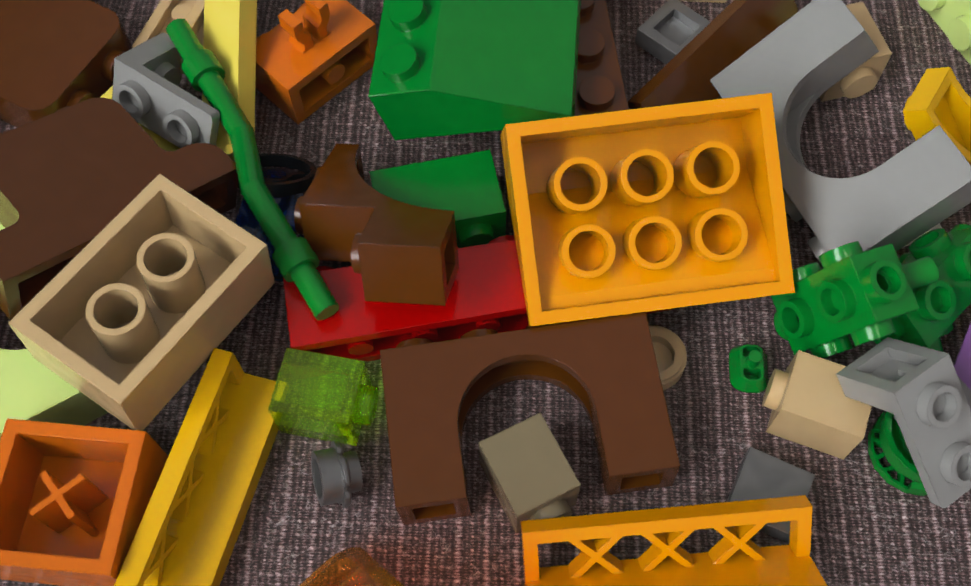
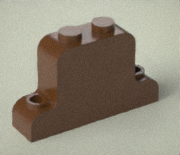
(55, 55)
(74, 176)

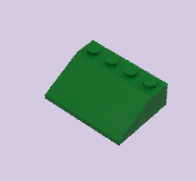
(474, 64)

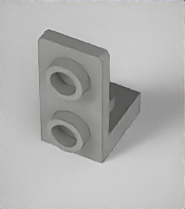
(148, 89)
(928, 406)

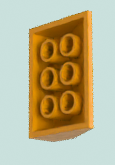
(648, 208)

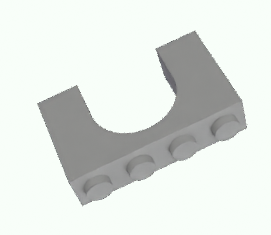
(877, 207)

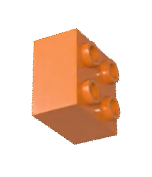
(72, 500)

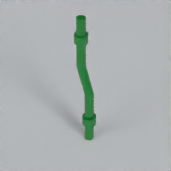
(292, 253)

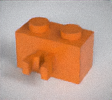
(314, 55)

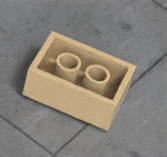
(146, 302)

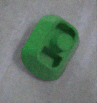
(748, 368)

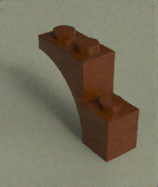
(395, 246)

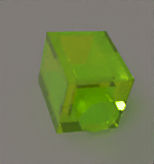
(323, 397)

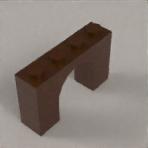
(598, 361)

